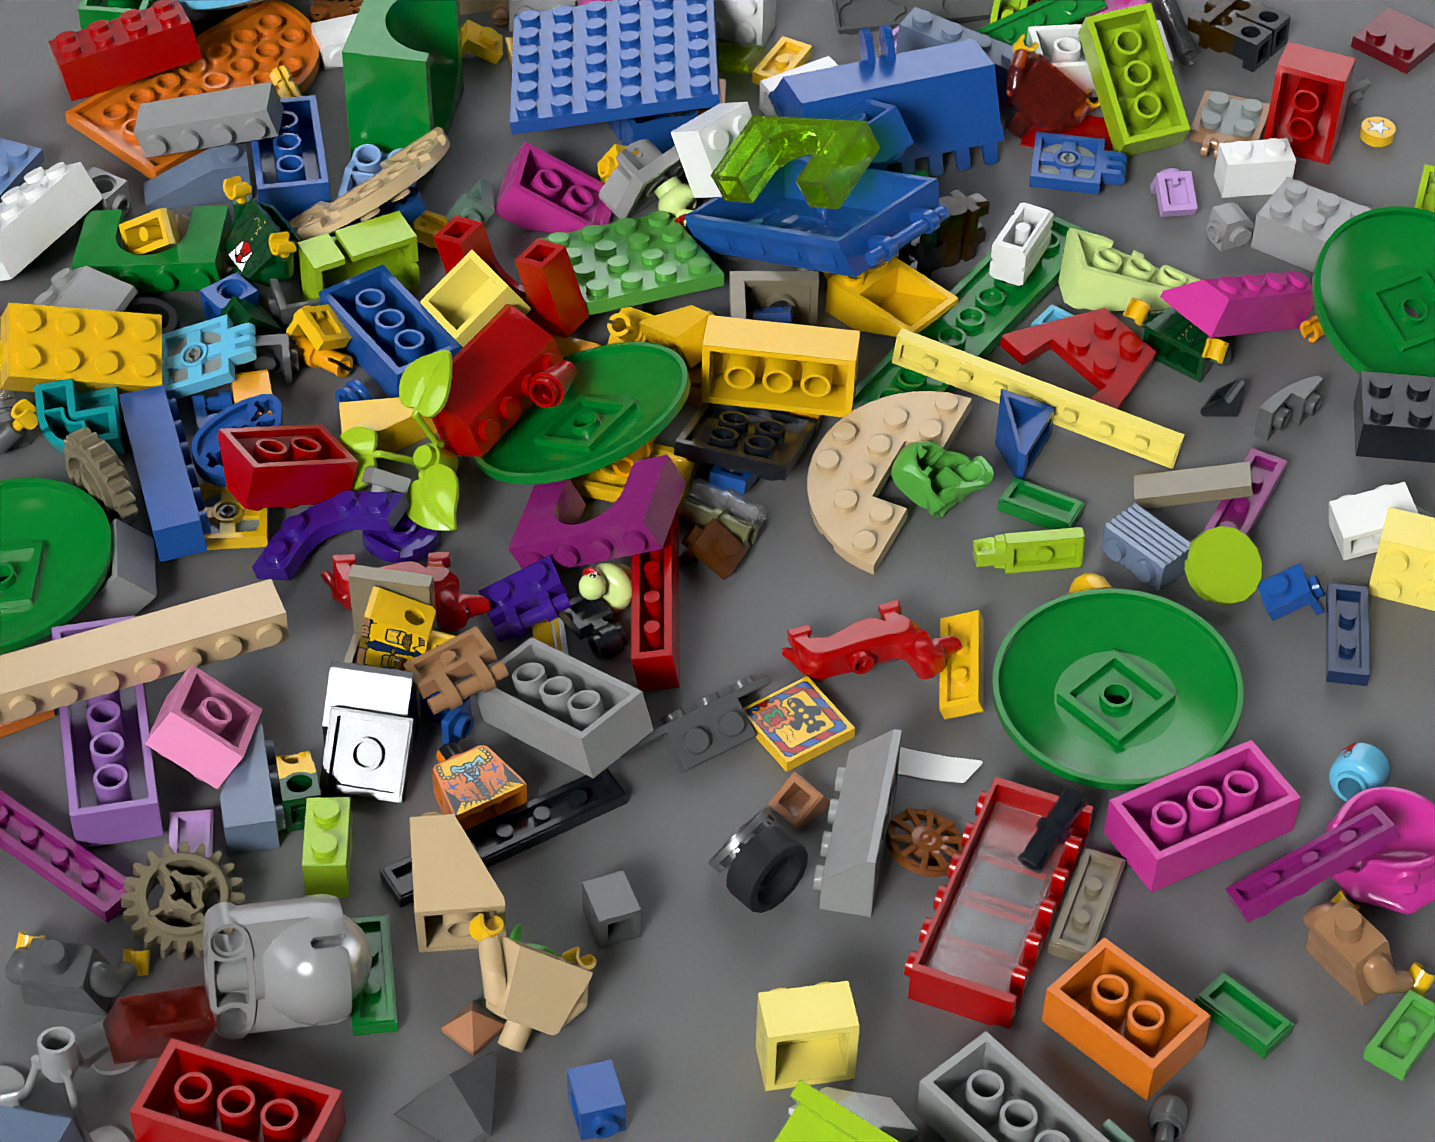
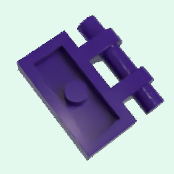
(526, 599)

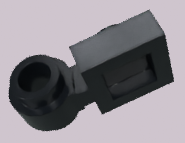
(595, 619)

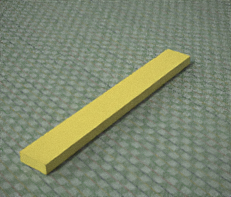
(1071, 410)

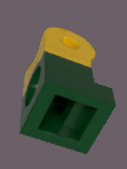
(297, 783)

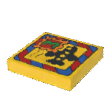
(798, 723)

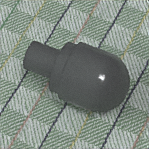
(1167, 1118)

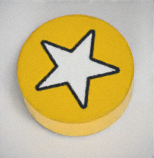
(1377, 131)

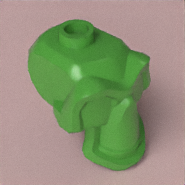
(938, 477)

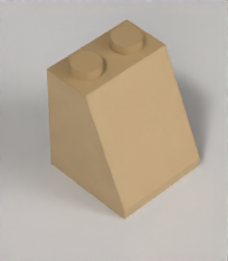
(449, 884)

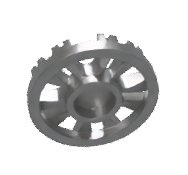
(740, 838)

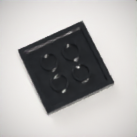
(746, 439)

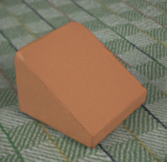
(799, 801)

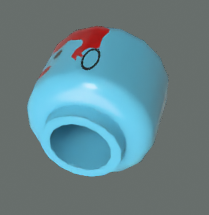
(1358, 769)

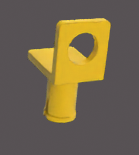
(627, 326)

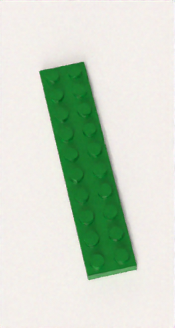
(976, 324)

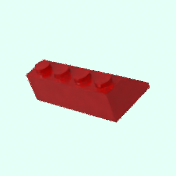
(493, 381)

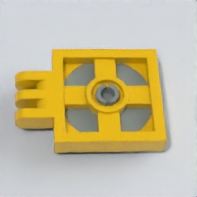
(230, 523)

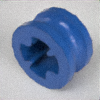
(353, 391)

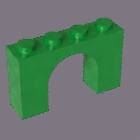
(185, 267)

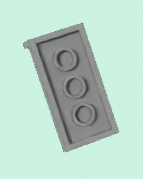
(634, 190)

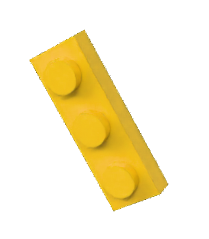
(963, 676)

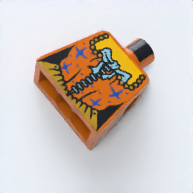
(475, 784)

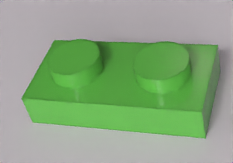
(1403, 1036)

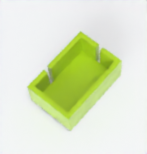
(358, 249)

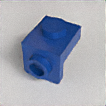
(1290, 592)
(454, 724)

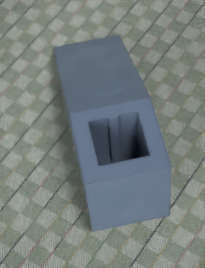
(247, 800)

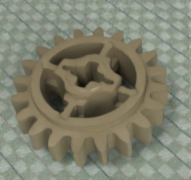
(100, 473)
(170, 873)

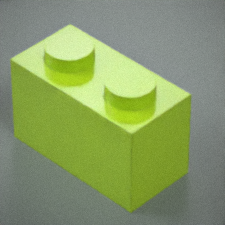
(328, 846)

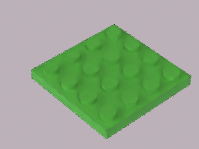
(637, 262)

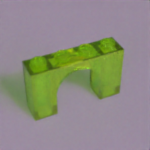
(768, 142)

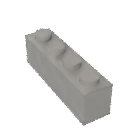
(209, 119)

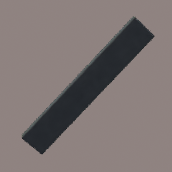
(524, 826)

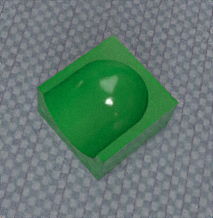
(402, 71)

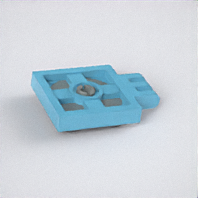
(205, 355)

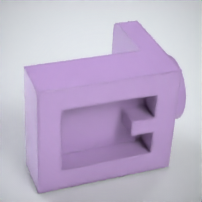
(1174, 192)

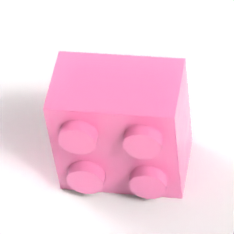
(204, 727)

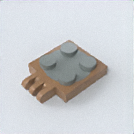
(1226, 120)

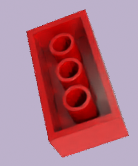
(124, 49)
(226, 1099)

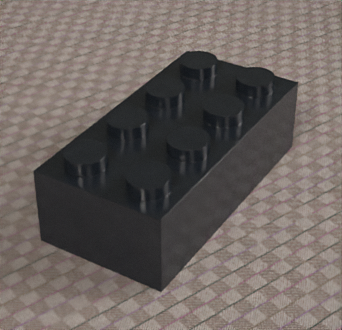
(1395, 417)

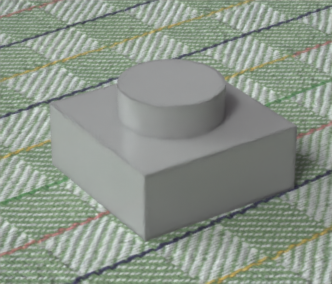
(385, 481)

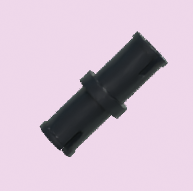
(1052, 830)

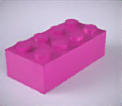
(1201, 815)

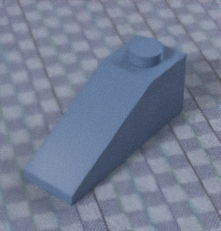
(198, 179)

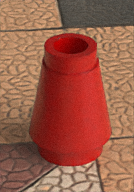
(552, 384)

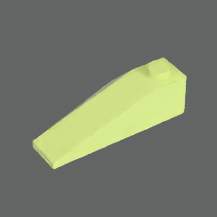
(1104, 277)

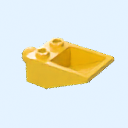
(887, 299)

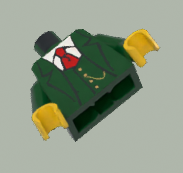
(260, 238)
(1178, 340)

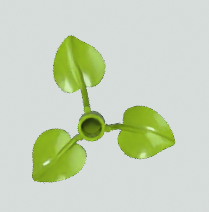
(436, 492)

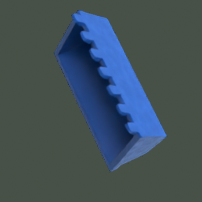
(940, 91)

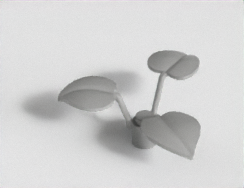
(59, 1060)

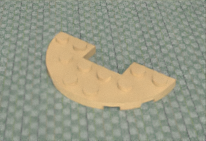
(388, 184)
(858, 460)

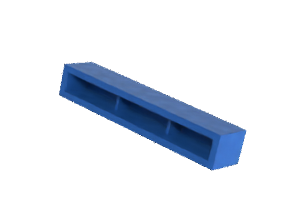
(165, 473)

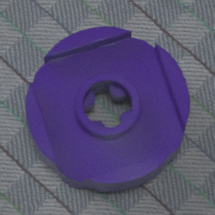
(401, 546)

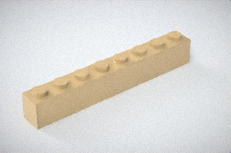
(140, 650)

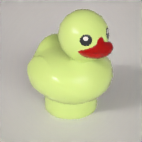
(676, 199)
(609, 583)

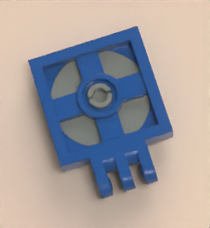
(1075, 163)

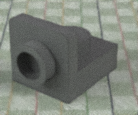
(275, 355)

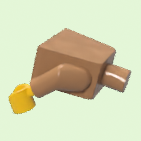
(1358, 952)

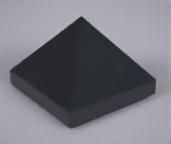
(1225, 400)

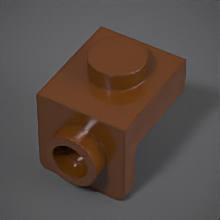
(713, 547)

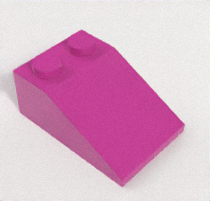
(549, 194)

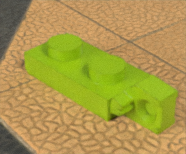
(1031, 550)

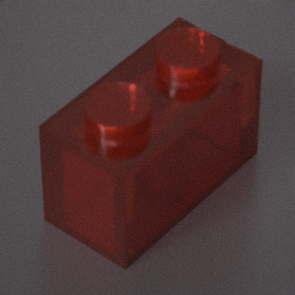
(145, 1023)

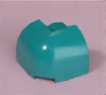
(65, 410)

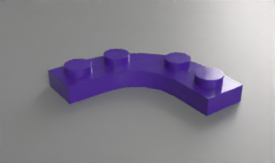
(312, 526)

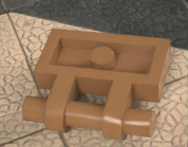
(452, 661)

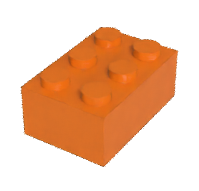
(1125, 1018)

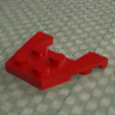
(1094, 346)

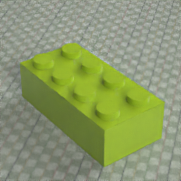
(1133, 80)

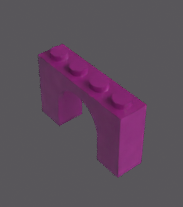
(629, 527)

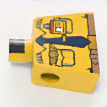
(396, 630)

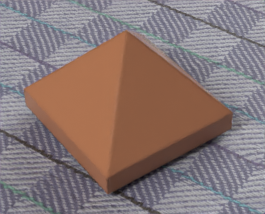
(473, 1028)

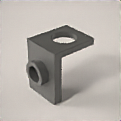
(280, 310)

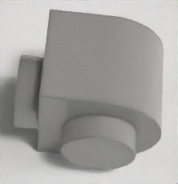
(1229, 226)

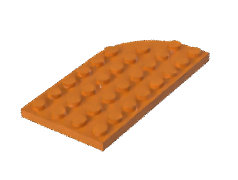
(233, 56)

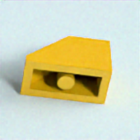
(150, 232)
(679, 331)

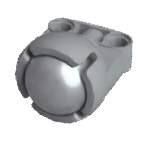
(282, 964)

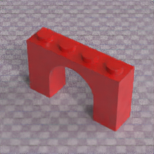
(544, 269)

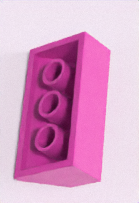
(1244, 303)

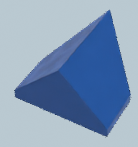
(1022, 431)

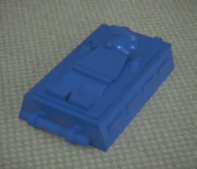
(781, 228)

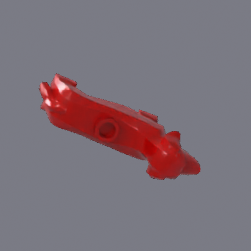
(452, 607)
(870, 644)

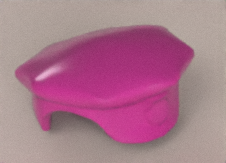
(1404, 871)

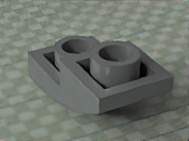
(1289, 405)

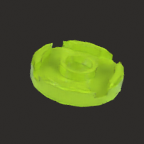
(1223, 566)

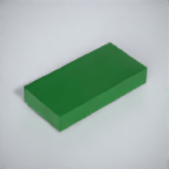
(1040, 505)
(1244, 1015)

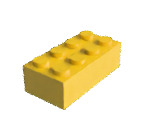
(82, 344)
(779, 366)

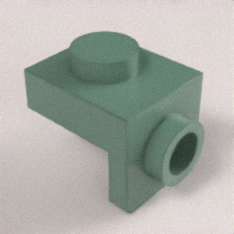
(476, 204)

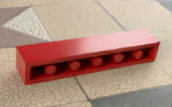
(656, 615)

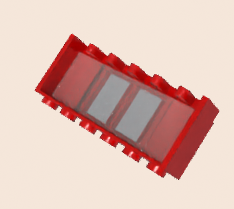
(994, 909)

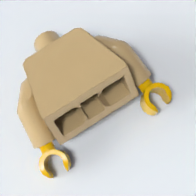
(529, 984)

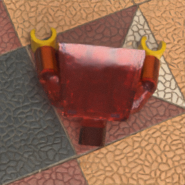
(1042, 94)

